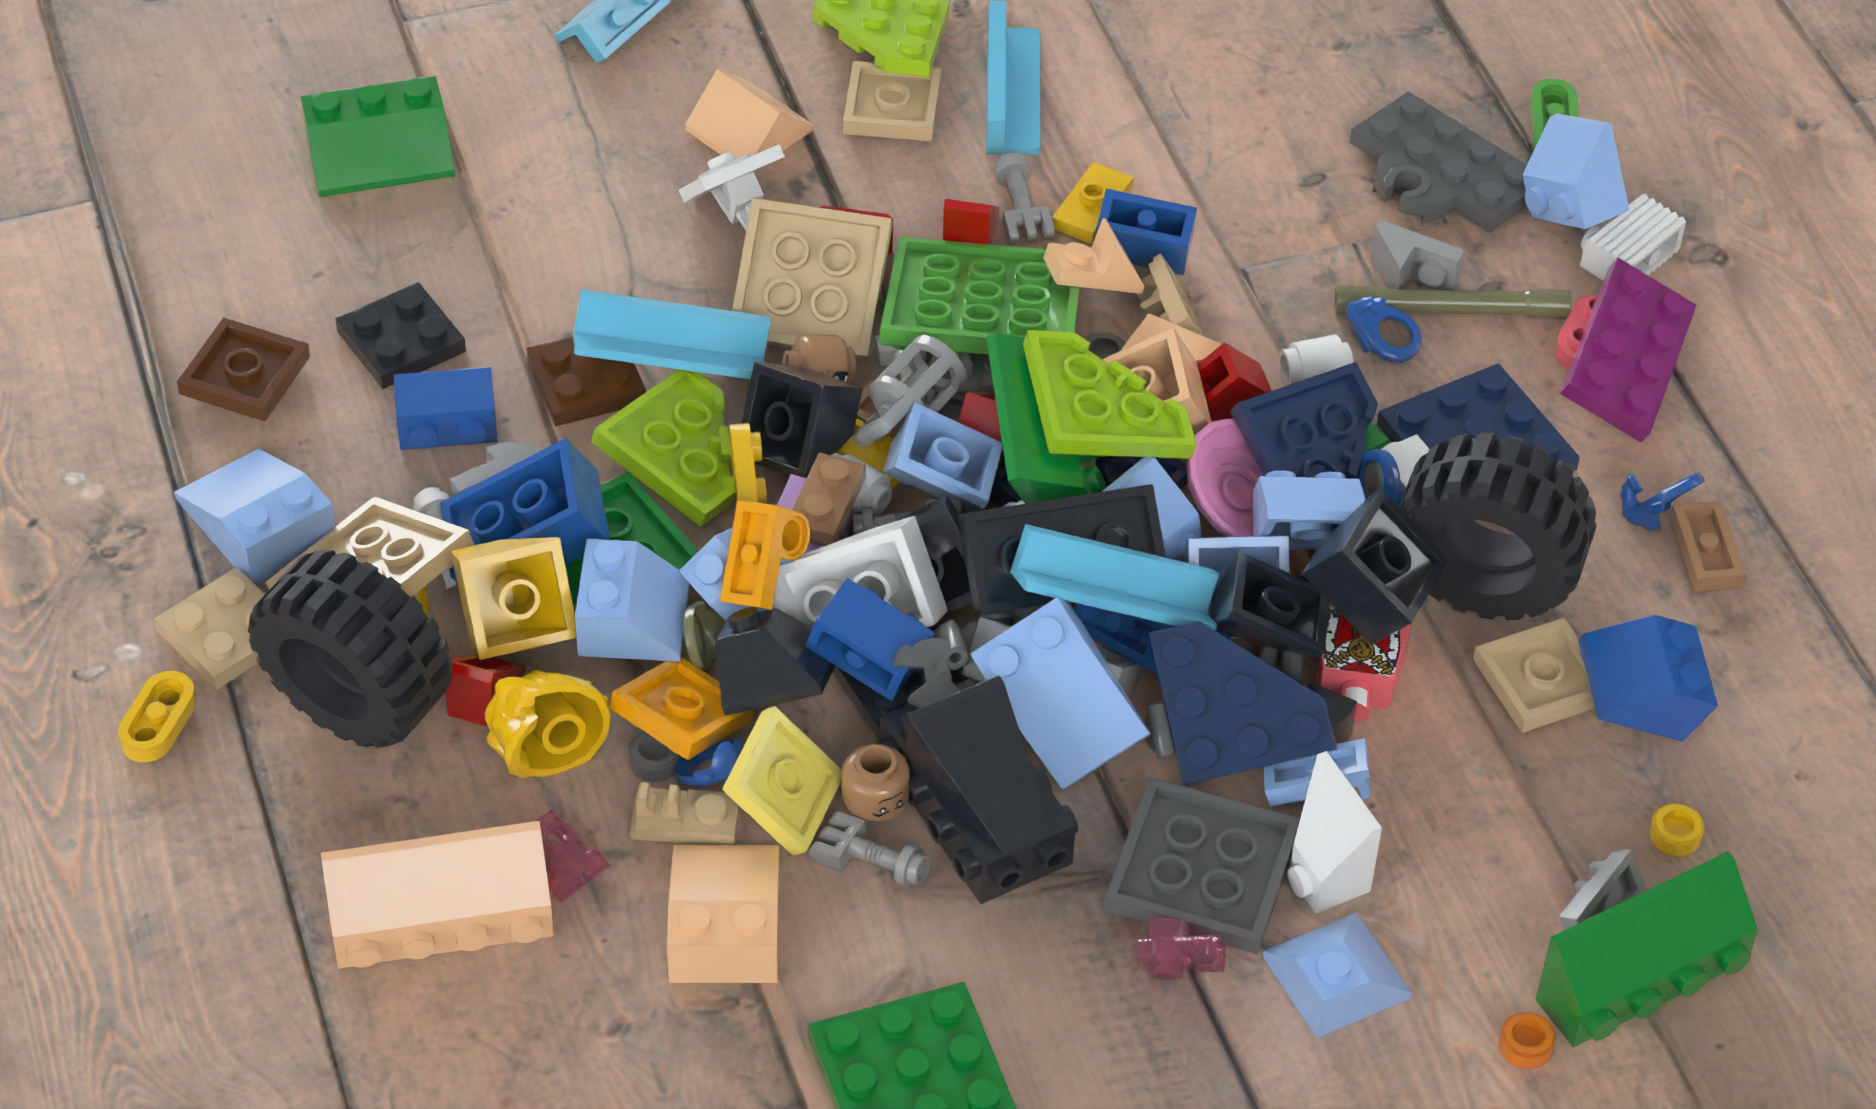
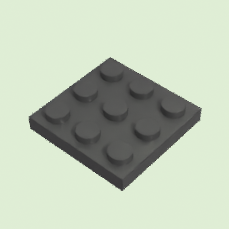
(1203, 864)

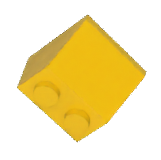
(514, 595)

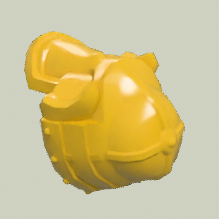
(546, 722)

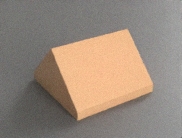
(743, 118)

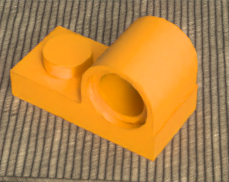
(758, 542)

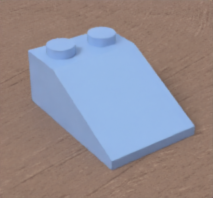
(258, 513)
(1062, 692)

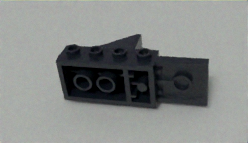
(973, 781)

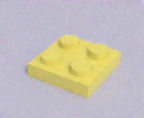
(783, 781)

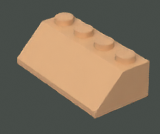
(438, 894)

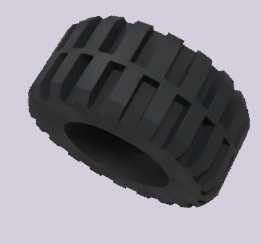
(1514, 489)
(350, 648)

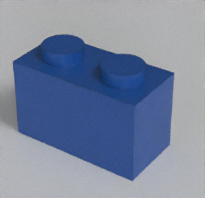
(1150, 228)
(445, 408)
(863, 637)

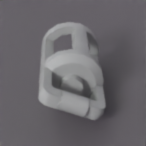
(895, 398)

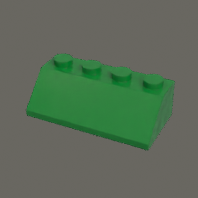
(1029, 465)
(1647, 951)

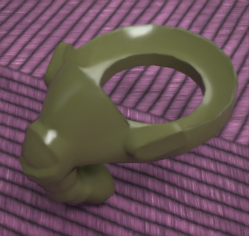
(700, 634)

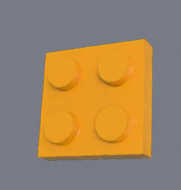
(678, 707)

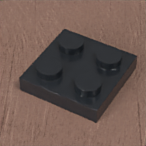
(400, 334)

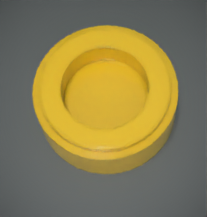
(1676, 829)

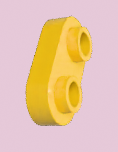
(746, 450)
(153, 720)

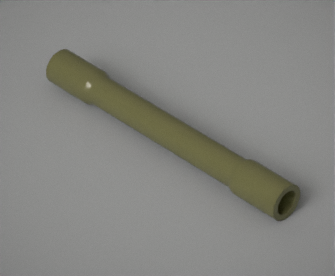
(1527, 303)

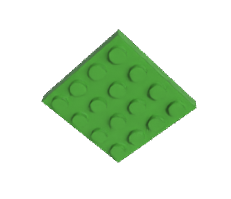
(970, 292)

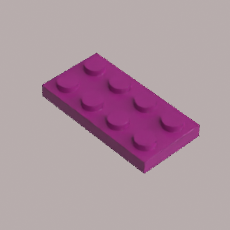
(1628, 349)

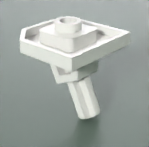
(733, 182)

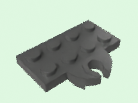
(1440, 164)

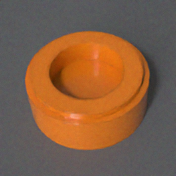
(1527, 1040)

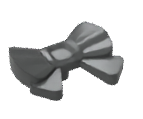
(931, 657)

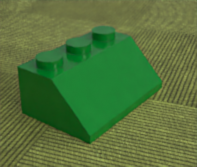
(377, 136)

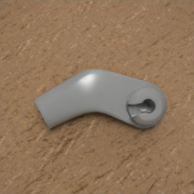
(959, 641)

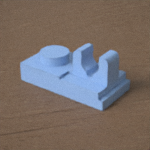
(1291, 780)

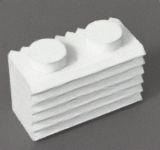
(1640, 237)

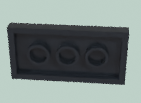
(993, 535)

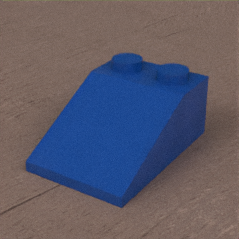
(536, 498)

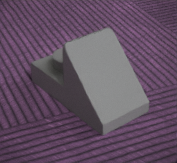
(1410, 255)

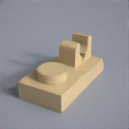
(1167, 296)
(684, 816)

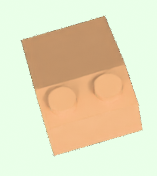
(1168, 373)
(723, 914)

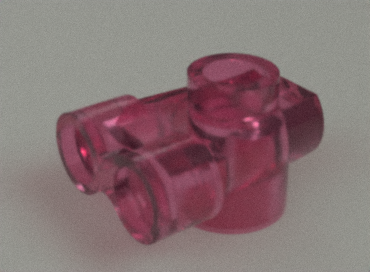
(571, 863)
(1171, 950)

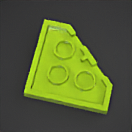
(897, 32)
(1100, 405)
(676, 444)

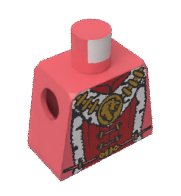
(1361, 669)

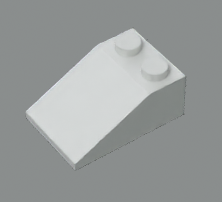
(884, 559)

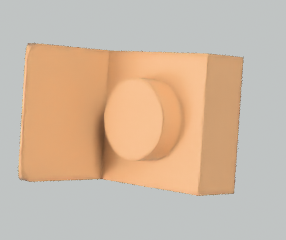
(1095, 267)

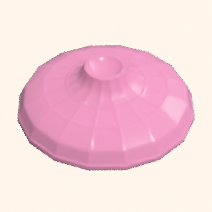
(1224, 478)

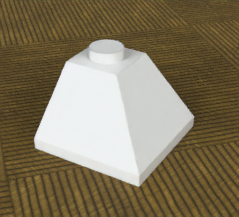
(1334, 841)

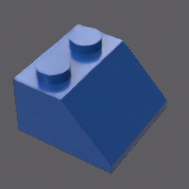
(1649, 676)

